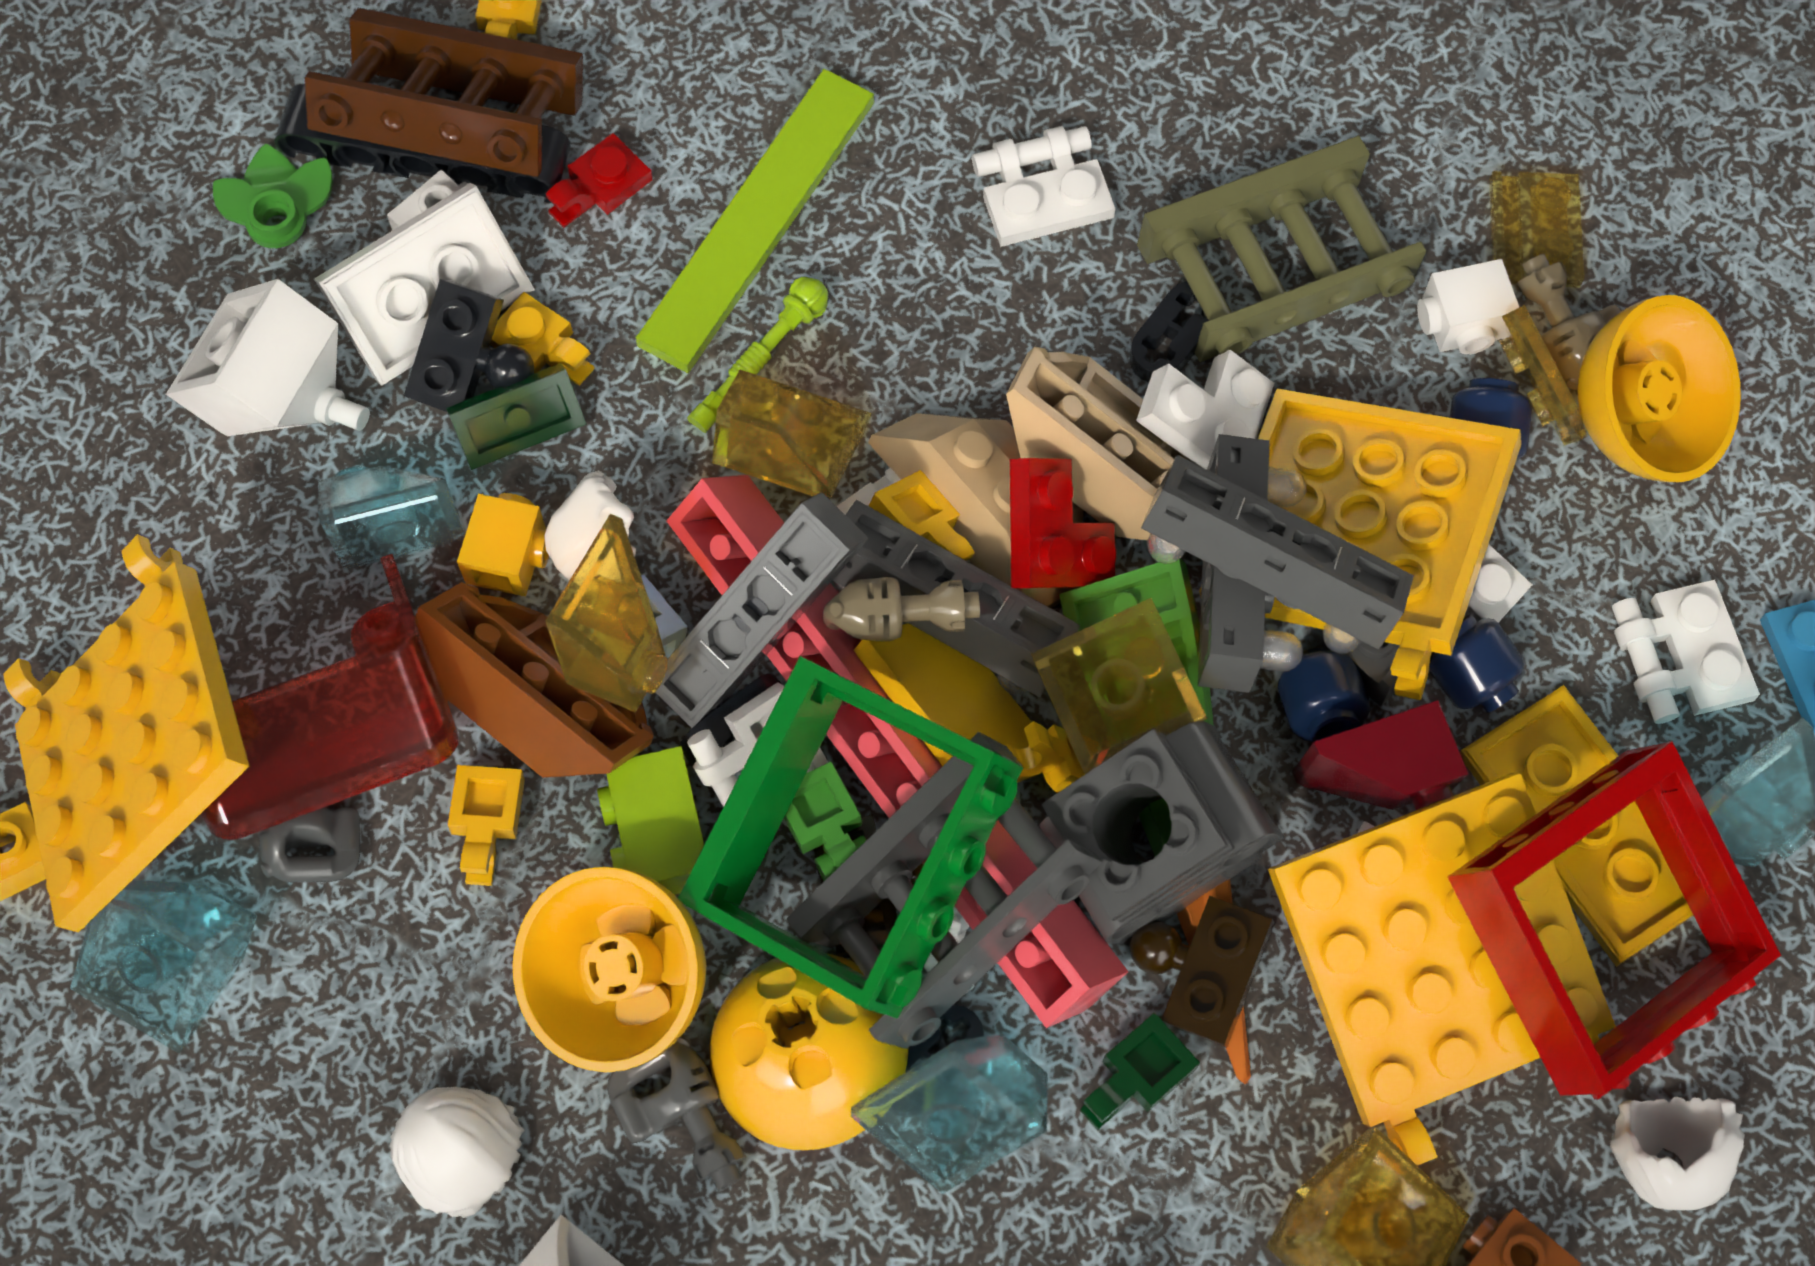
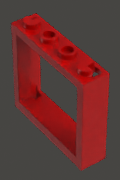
(1706, 876)

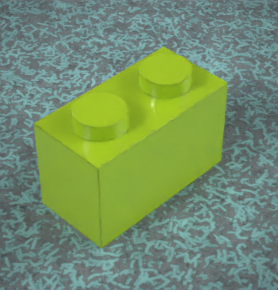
(654, 817)

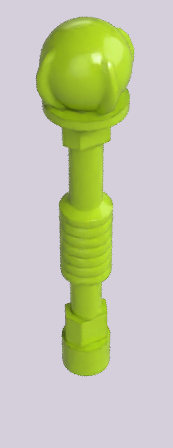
(804, 303)

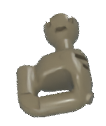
(1569, 334)
(876, 609)

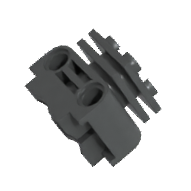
(1213, 837)

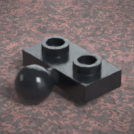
(458, 350)

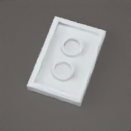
(390, 285)

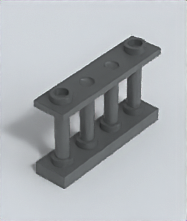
(885, 868)

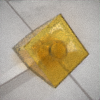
(786, 434)
(607, 625)
(1118, 683)
(1369, 1211)

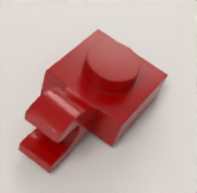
(600, 176)

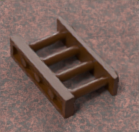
(452, 60)

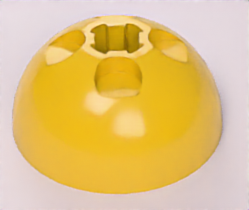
(1661, 390)
(580, 975)
(804, 1090)

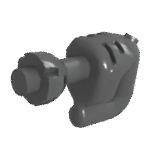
(318, 828)
(681, 1100)

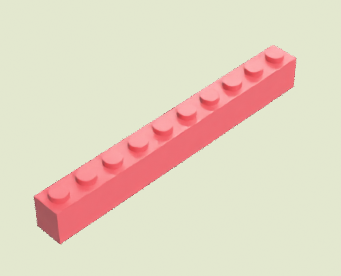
(1061, 961)

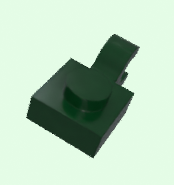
(1143, 1067)

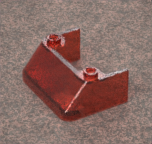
(340, 725)

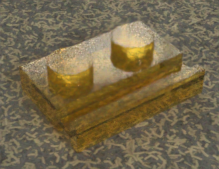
(1537, 217)
(1550, 396)

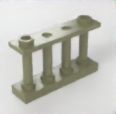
(1280, 194)

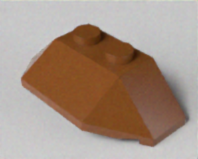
(509, 681)

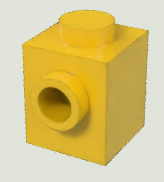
(503, 544)

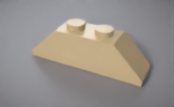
(1083, 413)
(972, 470)

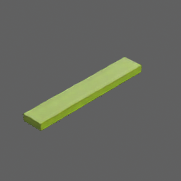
(755, 221)

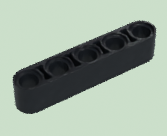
(295, 138)

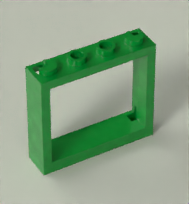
(764, 797)

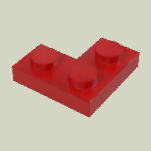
(1044, 540)

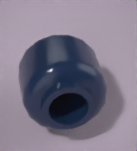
(1494, 403)
(1479, 667)
(1323, 695)

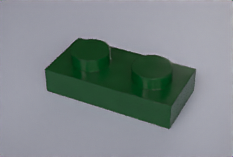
(516, 416)

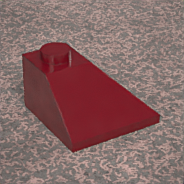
(1388, 761)

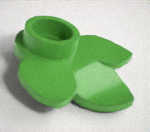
(273, 189)

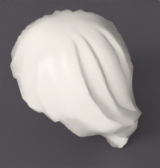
(580, 520)
(1698, 1131)
(455, 1149)

